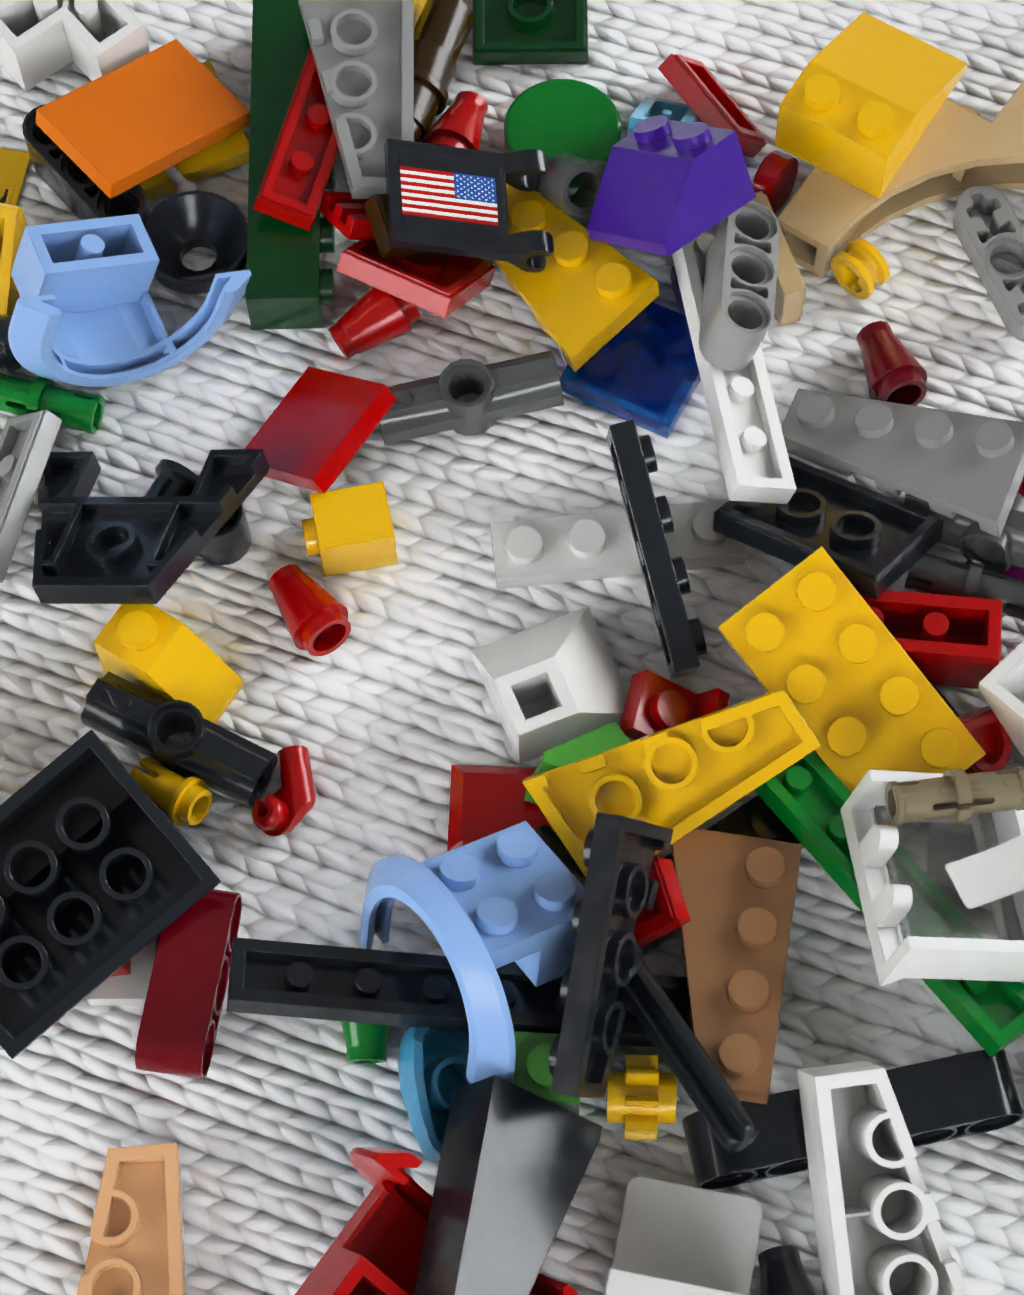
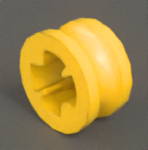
(860, 268)

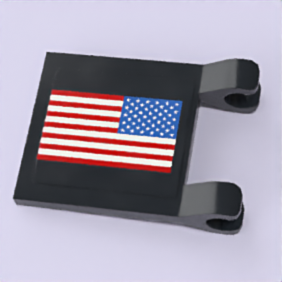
(458, 202)

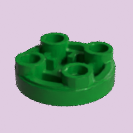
(563, 119)

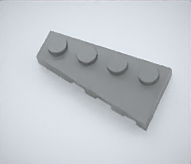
(366, 80)
(938, 455)

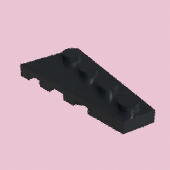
(605, 950)

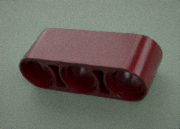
(188, 988)

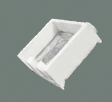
(909, 900)

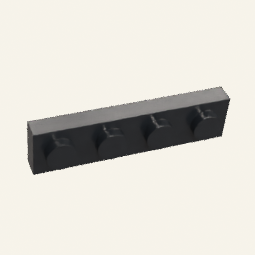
(649, 522)

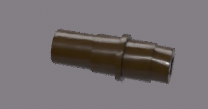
(437, 45)

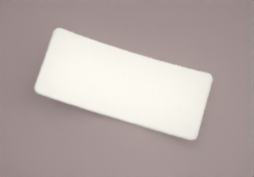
(989, 873)

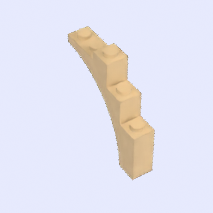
(950, 156)

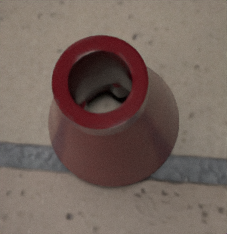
(890, 367)

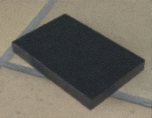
(860, 529)

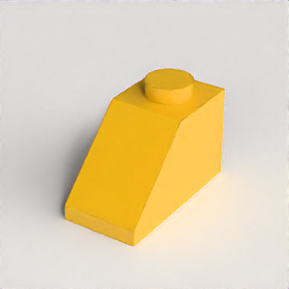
(166, 659)

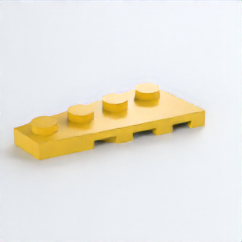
(586, 285)

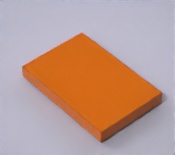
(142, 118)

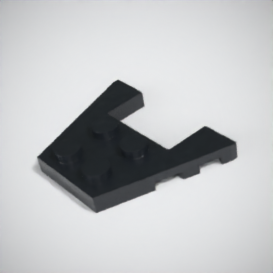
(130, 545)

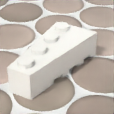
(868, 1194)

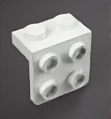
(684, 1241)

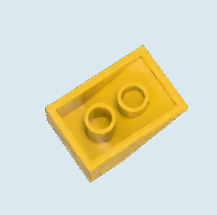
(865, 102)

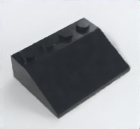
(83, 885)

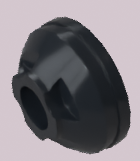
(192, 222)

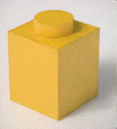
(351, 529)

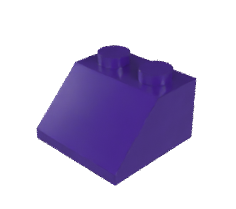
(669, 185)

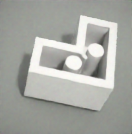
(49, 34)

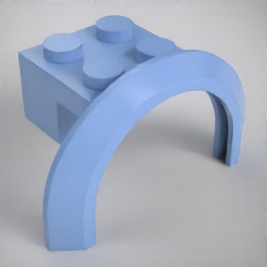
(90, 308)
(486, 908)

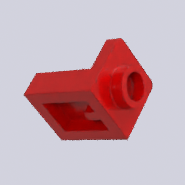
(659, 704)

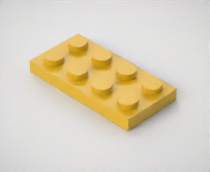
(847, 676)

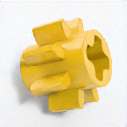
(641, 1097)

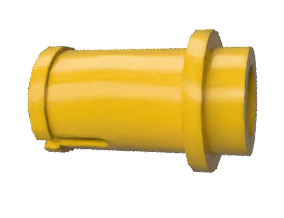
(181, 797)

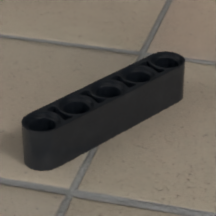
(936, 1097)

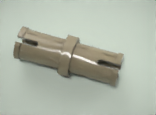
(955, 796)

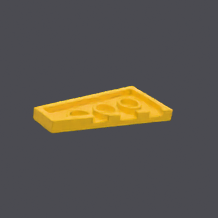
(677, 773)

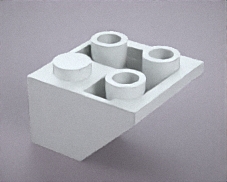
(552, 683)

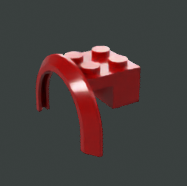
(386, 1234)

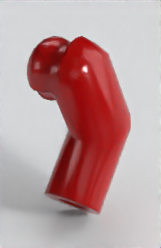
(293, 799)

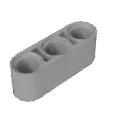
(739, 287)

